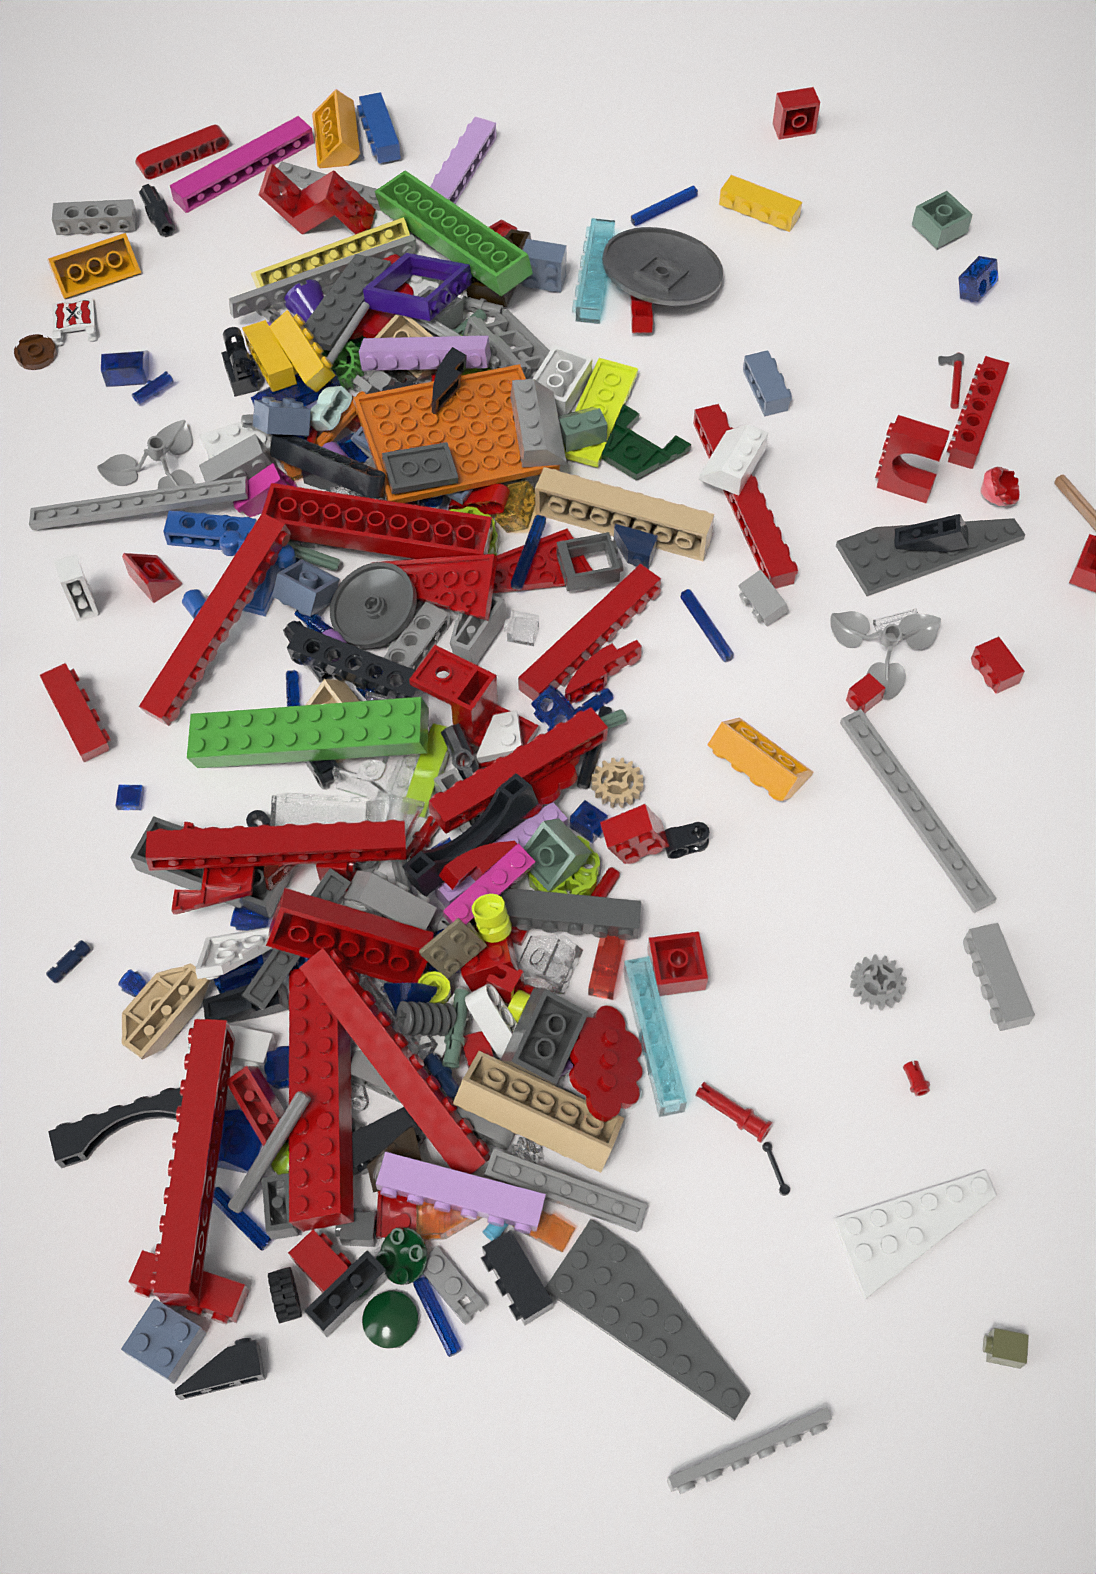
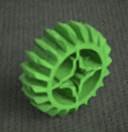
(346, 372)

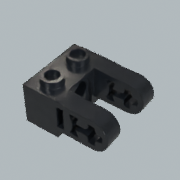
(239, 363)

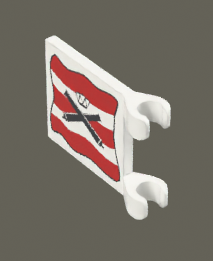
(73, 316)

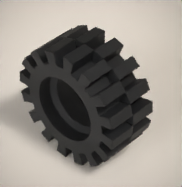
(284, 1295)

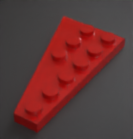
(544, 567)
(454, 582)

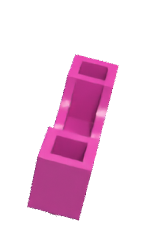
(495, 881)

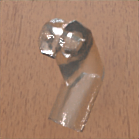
(359, 1096)

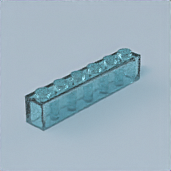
(592, 277)
(654, 1037)

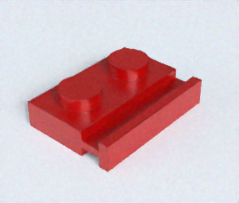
(394, 1214)

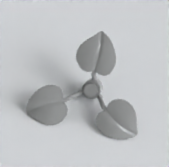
(174, 438)
(917, 629)

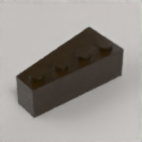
(479, 290)

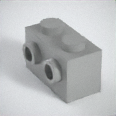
(763, 598)

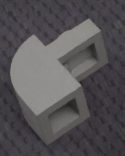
(376, 382)

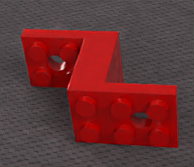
(316, 202)
(468, 691)

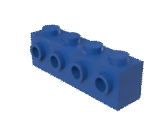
(379, 128)

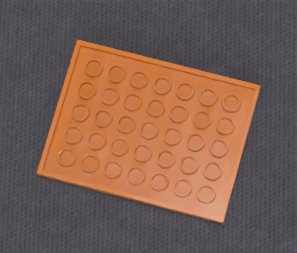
(473, 423)

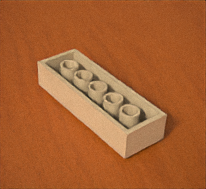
(537, 1111)

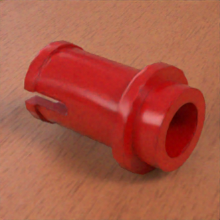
(918, 1084)

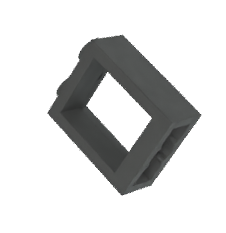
(584, 546)

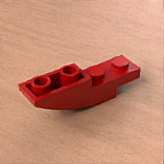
(593, 673)

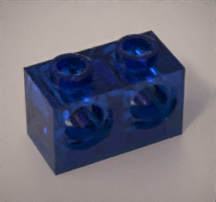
(978, 278)
(560, 711)

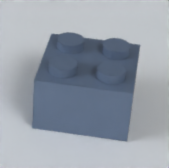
(547, 265)
(281, 417)
(305, 587)
(163, 1341)

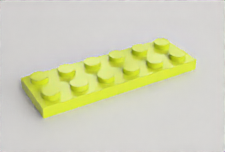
(609, 391)

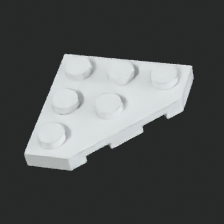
(230, 951)

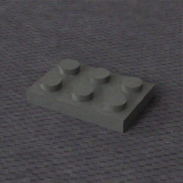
(419, 468)

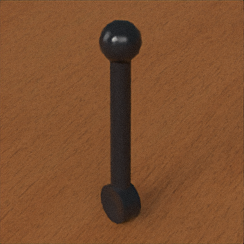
(784, 1189)

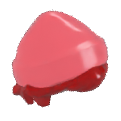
(1000, 486)

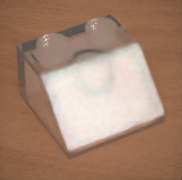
(550, 962)

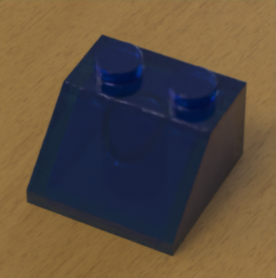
(125, 368)

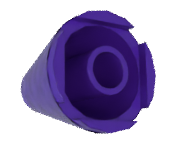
(304, 298)

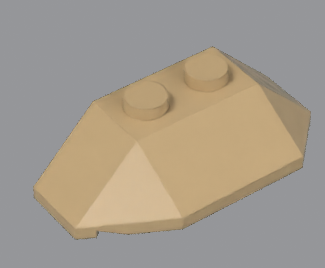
(162, 1010)

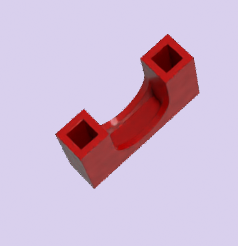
(910, 437)

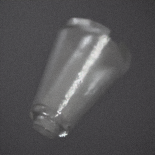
(398, 808)

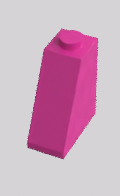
(258, 489)

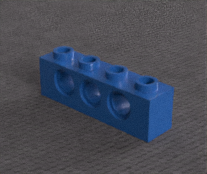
(202, 529)

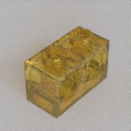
(518, 507)

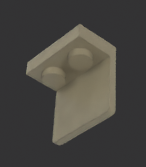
(453, 947)

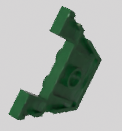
(636, 454)

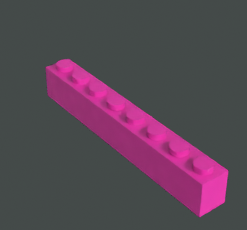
(241, 164)

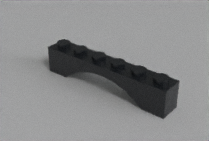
(507, 806)
(78, 1140)

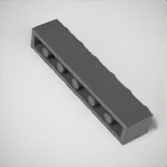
(573, 913)

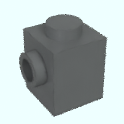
(360, 1232)

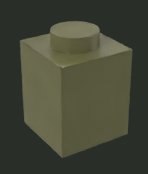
(1006, 1348)

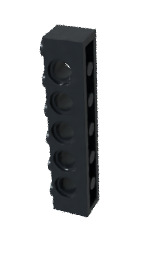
(308, 640)

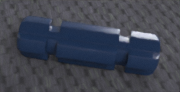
(68, 961)

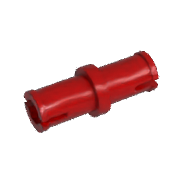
(422, 837)

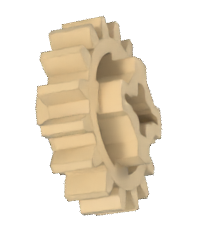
(617, 782)

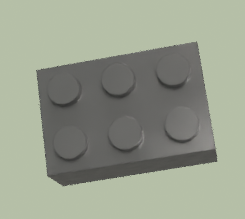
(544, 1035)

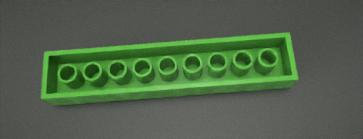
(454, 232)
(308, 733)

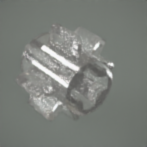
(528, 1150)

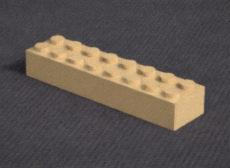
(601, 506)

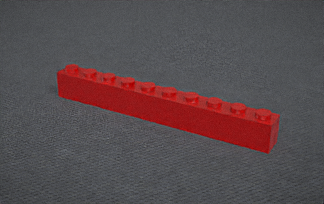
(749, 507)
(215, 619)
(275, 845)
(395, 1062)

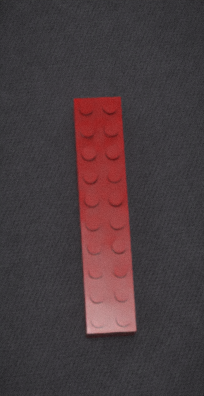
(377, 524)
(323, 1134)
(194, 1164)

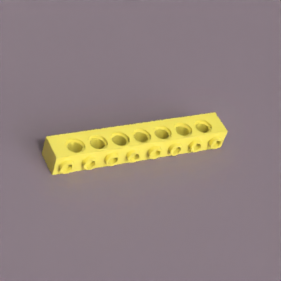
(331, 252)

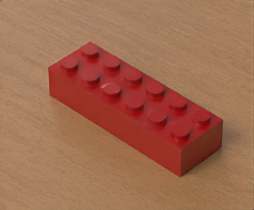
(365, 940)

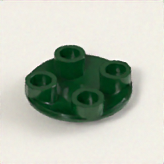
(403, 1256)
(390, 1319)

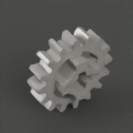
(870, 988)

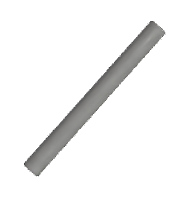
(348, 332)

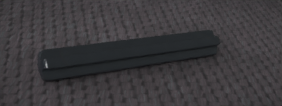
(591, 758)

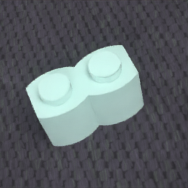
(329, 406)

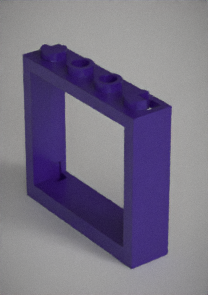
(381, 293)

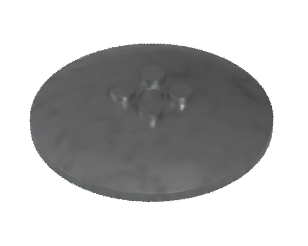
(662, 266)

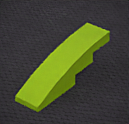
(429, 767)

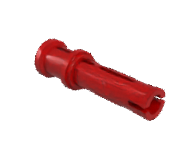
(743, 1117)

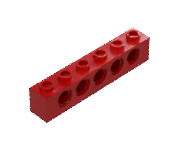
(978, 412)

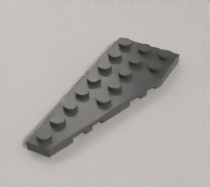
(881, 566)
(627, 1301)

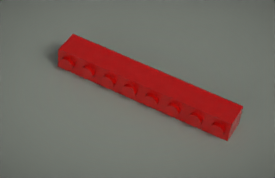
(591, 632)
(530, 761)

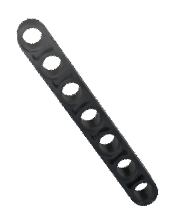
(328, 465)

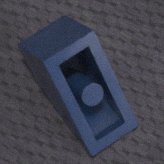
(635, 545)

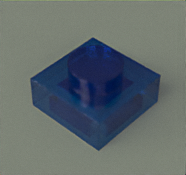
(129, 797)

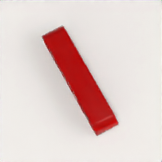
(182, 151)

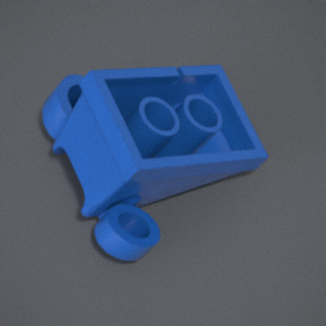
(262, 599)

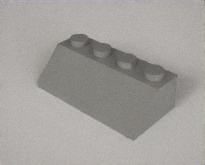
(536, 424)

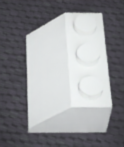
(565, 375)
(735, 458)

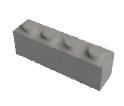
(998, 977)

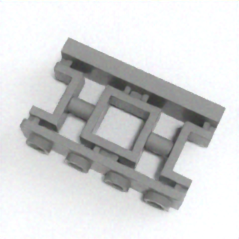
(508, 329)

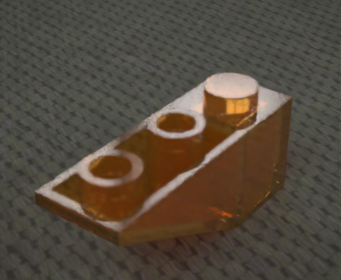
(439, 1225)

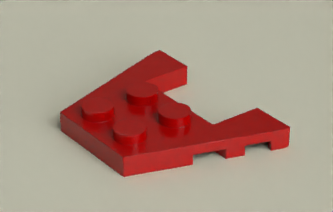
(217, 886)

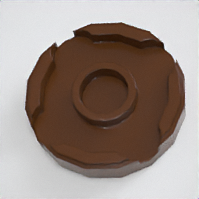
(35, 352)

